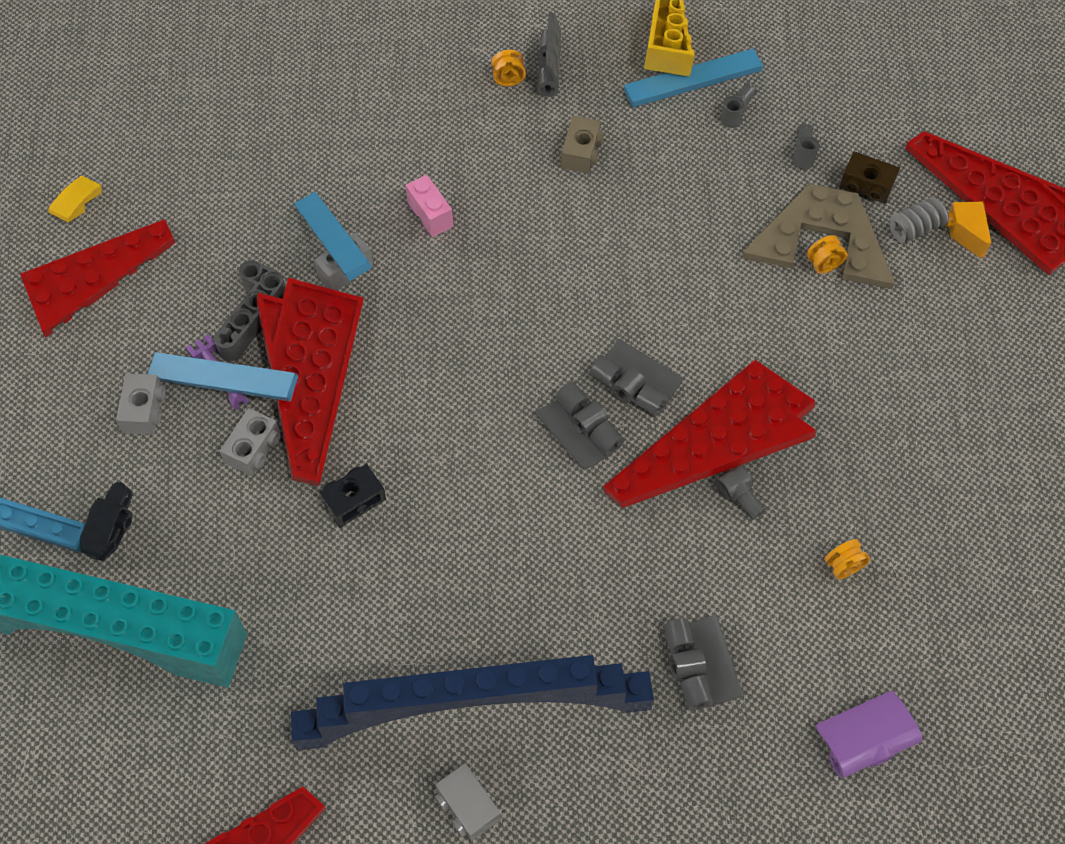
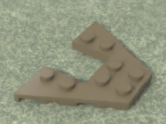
(830, 213)

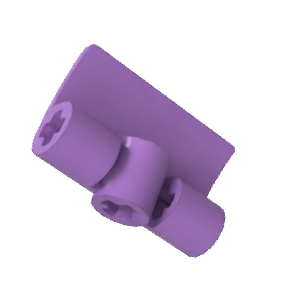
(869, 734)

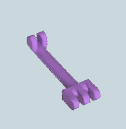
(205, 352)

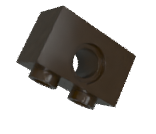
(869, 177)

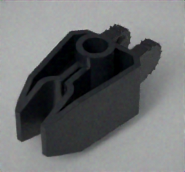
(107, 522)

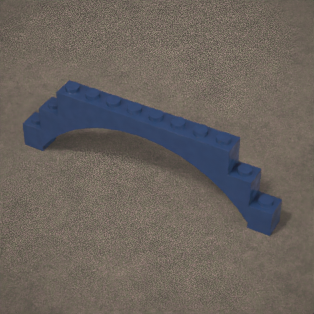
(400, 697)

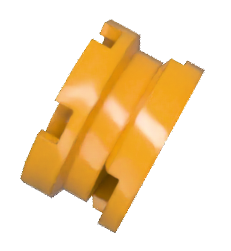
(507, 68)
(827, 255)
(847, 559)

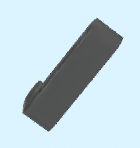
(231, 338)

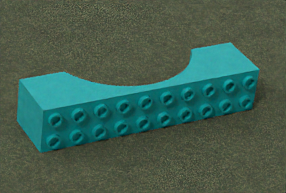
(165, 629)

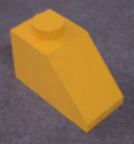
(969, 226)

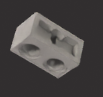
(245, 440)

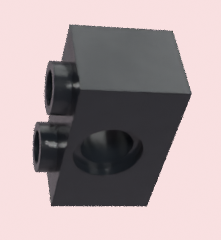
(345, 508)

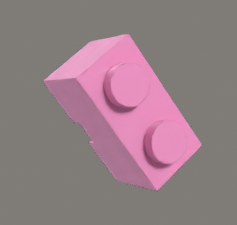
(429, 205)

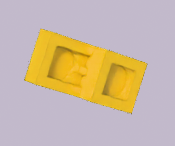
(72, 199)

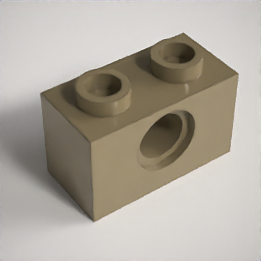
(581, 144)

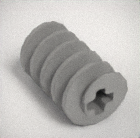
(918, 219)

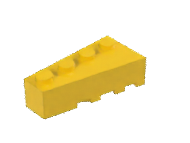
(669, 39)

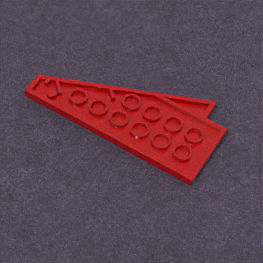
(1015, 202)
(314, 338)
(736, 425)

